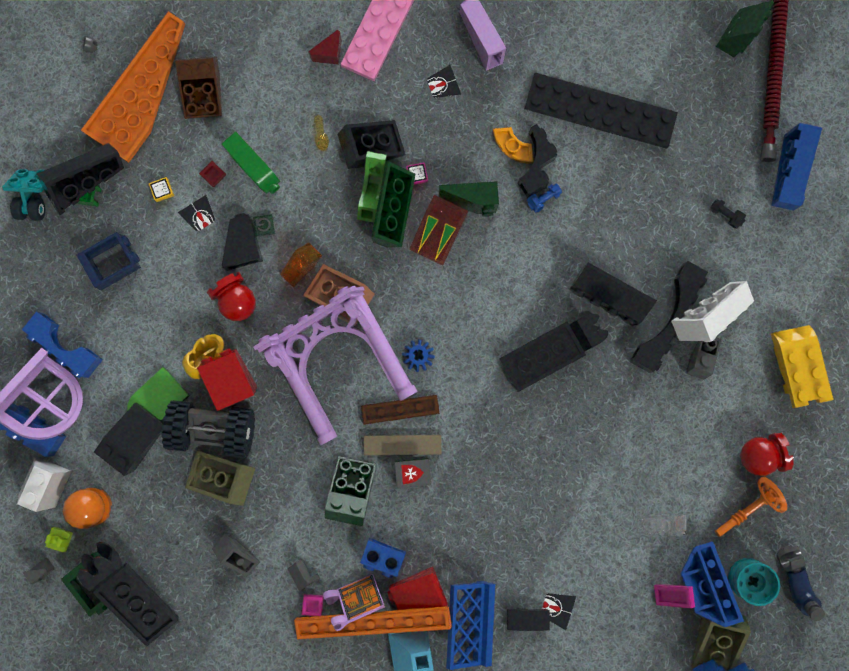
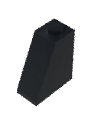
(241, 243)

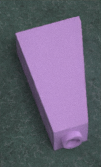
(483, 34)

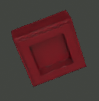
(212, 174)

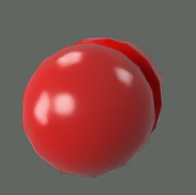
(234, 299)
(765, 455)

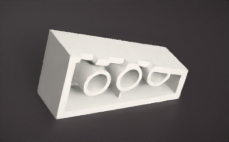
(714, 313)

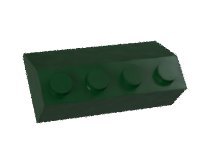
(393, 206)

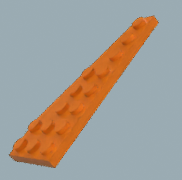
(133, 102)

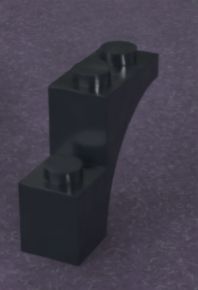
(544, 153)

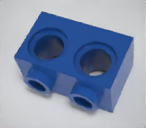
(384, 551)

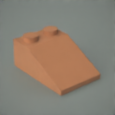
(327, 284)

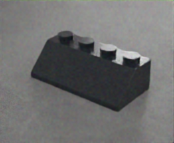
(612, 294)

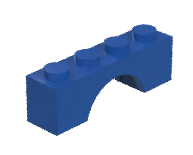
(44, 331)

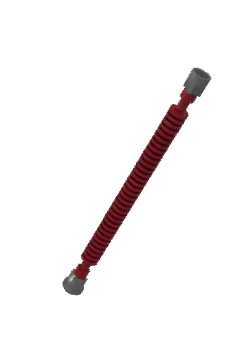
(774, 78)

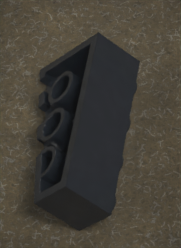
(79, 176)

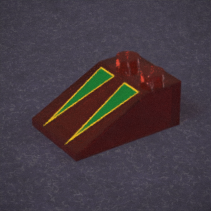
(438, 230)

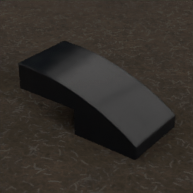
(528, 620)

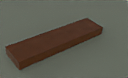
(400, 409)

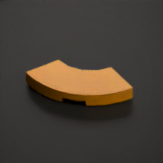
(513, 147)

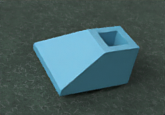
(411, 651)

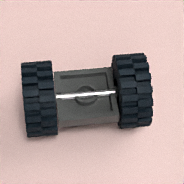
(225, 429)

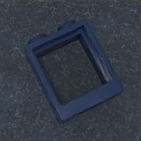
(86, 259)

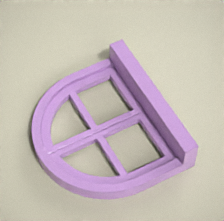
(19, 385)

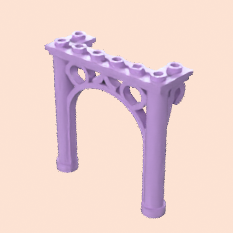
(282, 354)

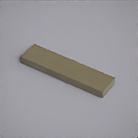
(402, 445)

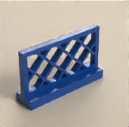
(482, 625)

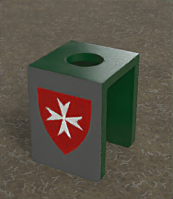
(413, 473)

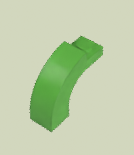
(371, 188)

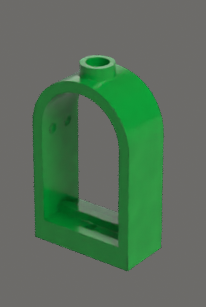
(251, 163)

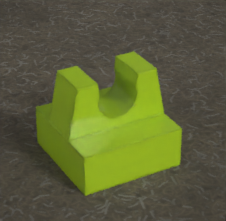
(58, 539)

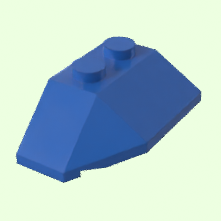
(710, 586)

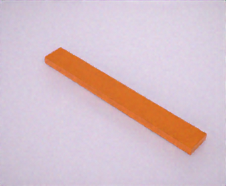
(376, 623)

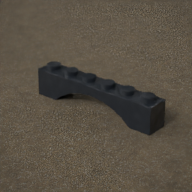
(687, 283)

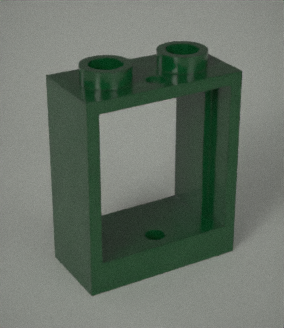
(70, 582)

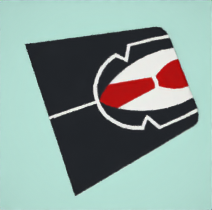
(443, 83)
(198, 214)
(560, 608)

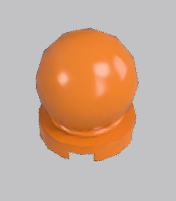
(87, 508)

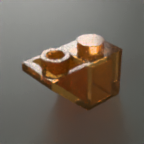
(300, 264)

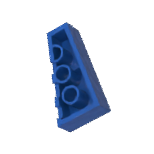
(795, 166)
(45, 447)

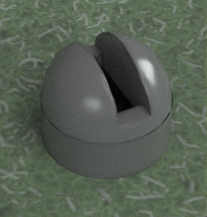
(90, 45)

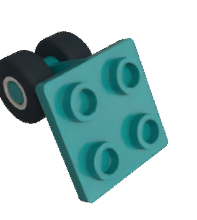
(25, 183)

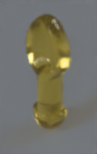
(321, 137)

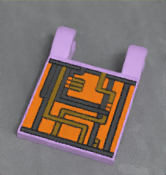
(356, 600)

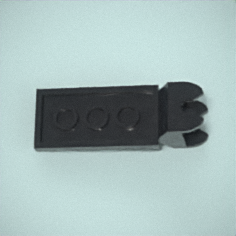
(552, 351)
(126, 594)

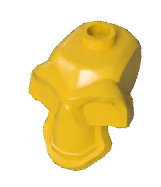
(203, 348)

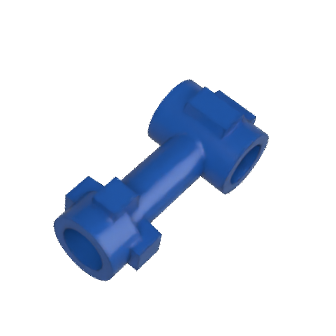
(536, 203)

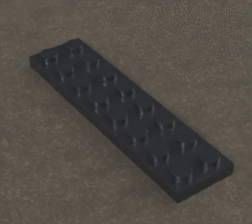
(601, 110)

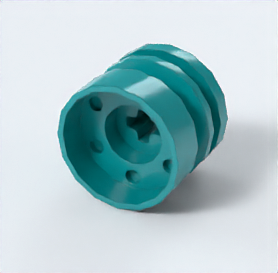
(764, 586)

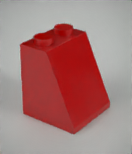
(227, 378)
(418, 591)

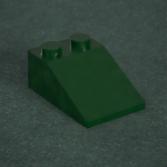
(474, 197)

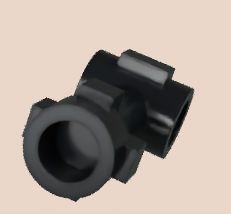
(736, 219)

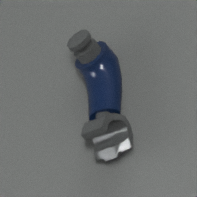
(799, 585)

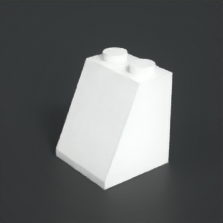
(43, 485)

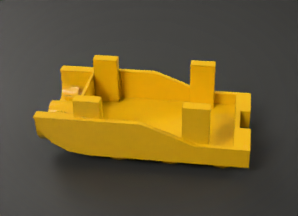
(802, 366)

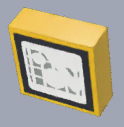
(161, 189)

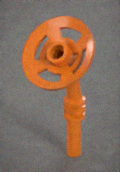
(767, 497)

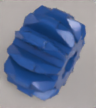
(424, 354)

